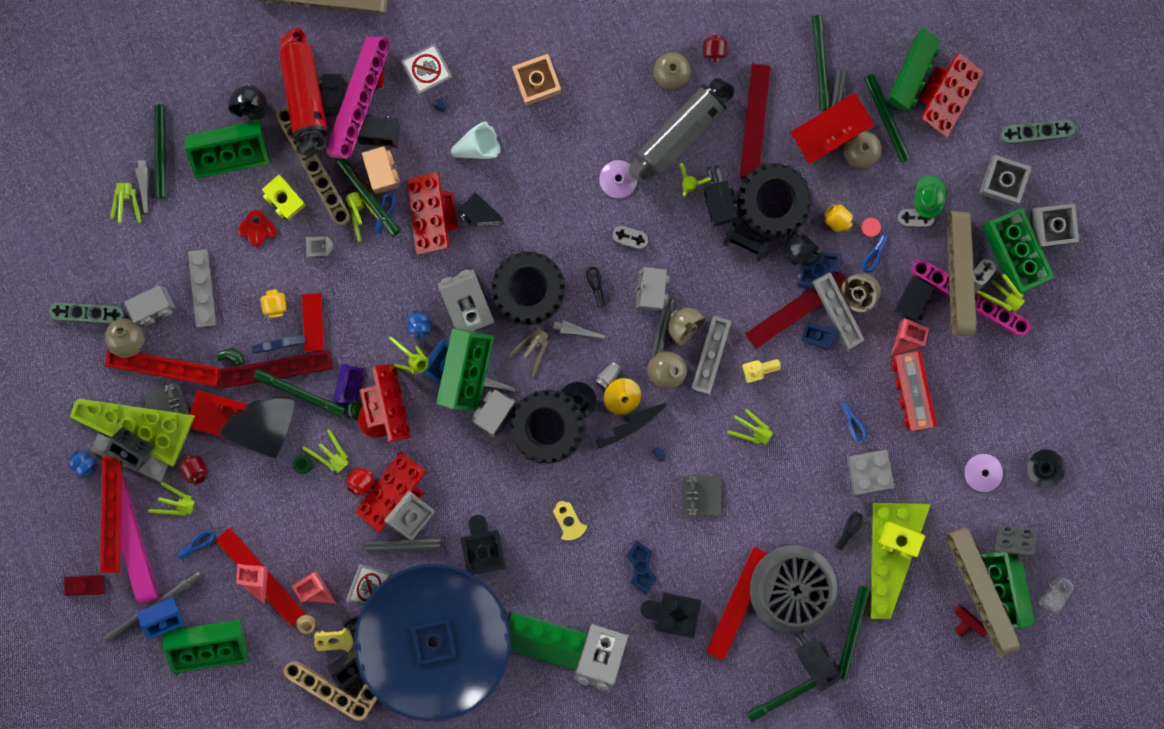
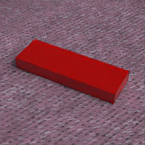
(313, 322)

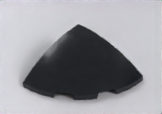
(261, 425)

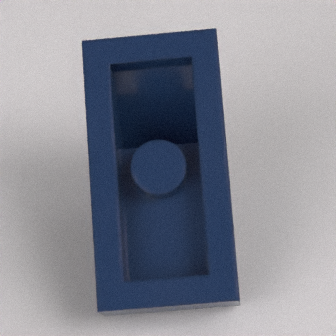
(820, 336)

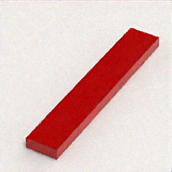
(166, 368)
(111, 515)
(275, 592)
(735, 608)

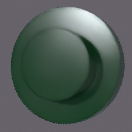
(354, 409)
(302, 464)

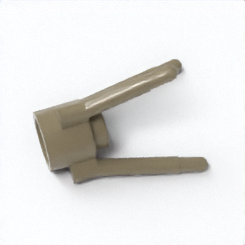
(536, 339)

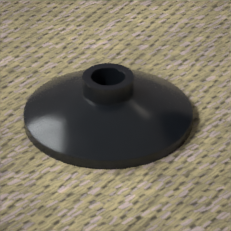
(587, 394)
(1055, 469)

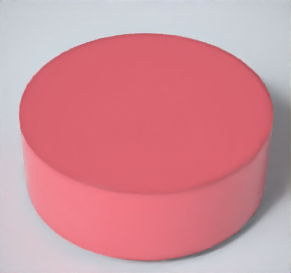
(870, 227)

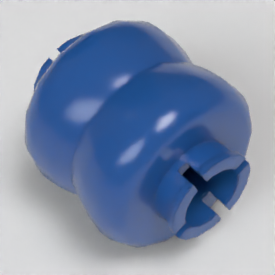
(418, 324)
(82, 464)

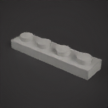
(202, 288)
(838, 310)
(711, 355)
(153, 468)

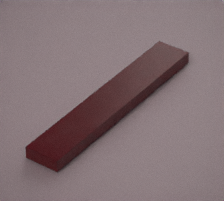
(755, 118)
(788, 315)
(278, 368)

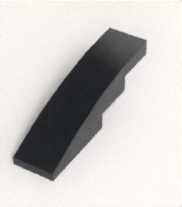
(637, 421)

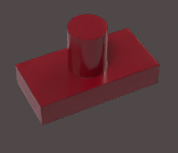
(84, 585)
(969, 621)

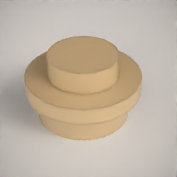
(306, 624)

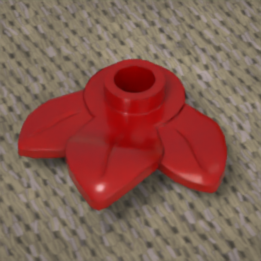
(257, 231)

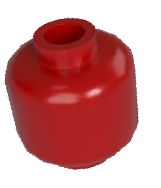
(360, 481)

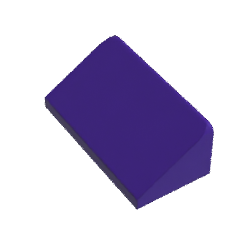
(348, 384)

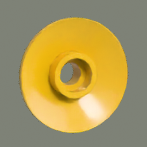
(617, 390)

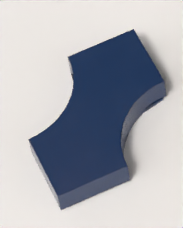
(826, 264)
(278, 344)
(642, 576)

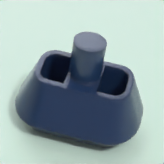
(440, 105)
(659, 454)

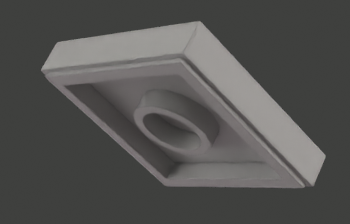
(410, 515)

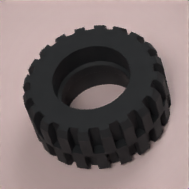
(800, 200)
(522, 262)
(522, 426)

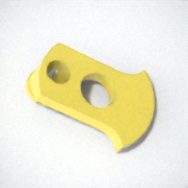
(569, 532)
(345, 640)

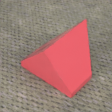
(909, 336)
(253, 579)
(313, 590)

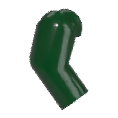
(232, 354)

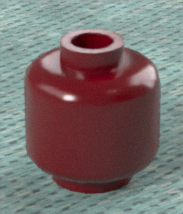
(715, 48)
(194, 469)

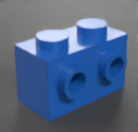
(160, 618)

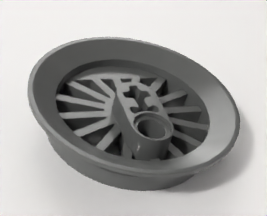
(765, 578)

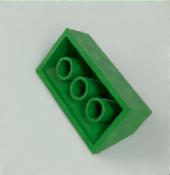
(913, 71)
(226, 149)
(1018, 250)
(465, 369)
(1011, 586)
(546, 640)
(205, 646)

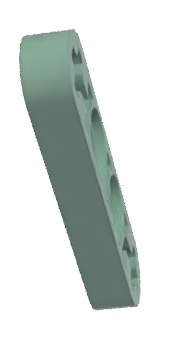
(1037, 131)
(87, 312)

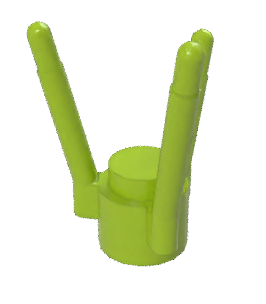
(690, 183)
(123, 192)
(355, 204)
(1013, 301)
(417, 362)
(761, 434)
(337, 461)
(185, 505)

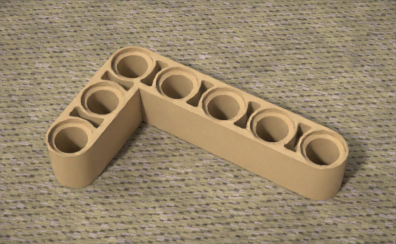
(332, 699)

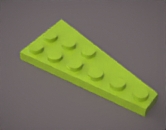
(159, 428)
(888, 567)

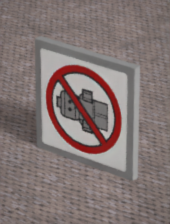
(426, 68)
(364, 584)

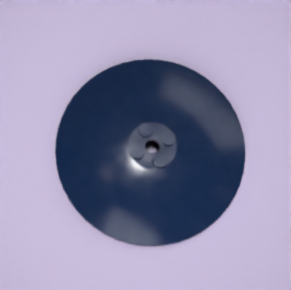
(395, 647)

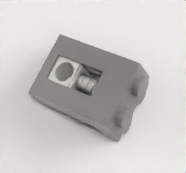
(460, 288)
(596, 672)

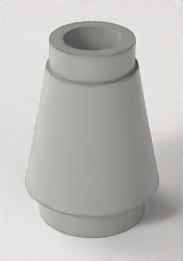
(608, 375)

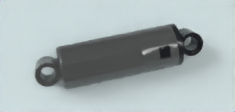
(681, 130)

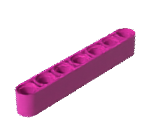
(358, 97)
(993, 316)
(135, 553)

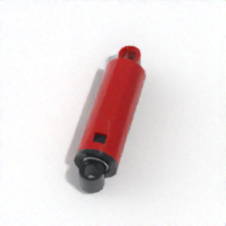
(302, 92)

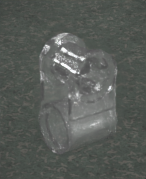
(1055, 597)

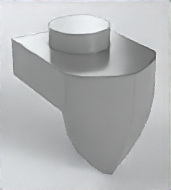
(318, 246)

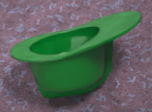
(929, 196)

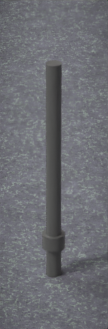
(184, 585)

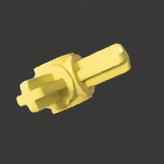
(756, 370)

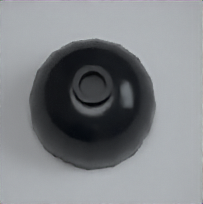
(248, 101)
(801, 250)

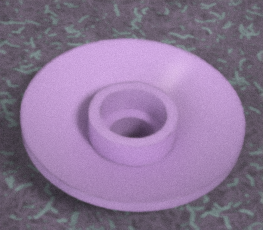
(611, 186)
(974, 476)

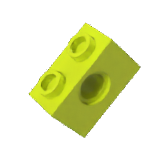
(278, 187)
(912, 544)

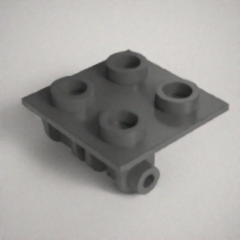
(167, 399)
(701, 495)
(1016, 541)

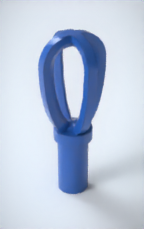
(379, 227)
(878, 248)
(850, 416)
(192, 548)

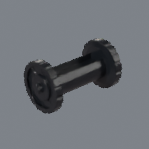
(746, 242)

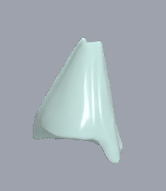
(477, 143)

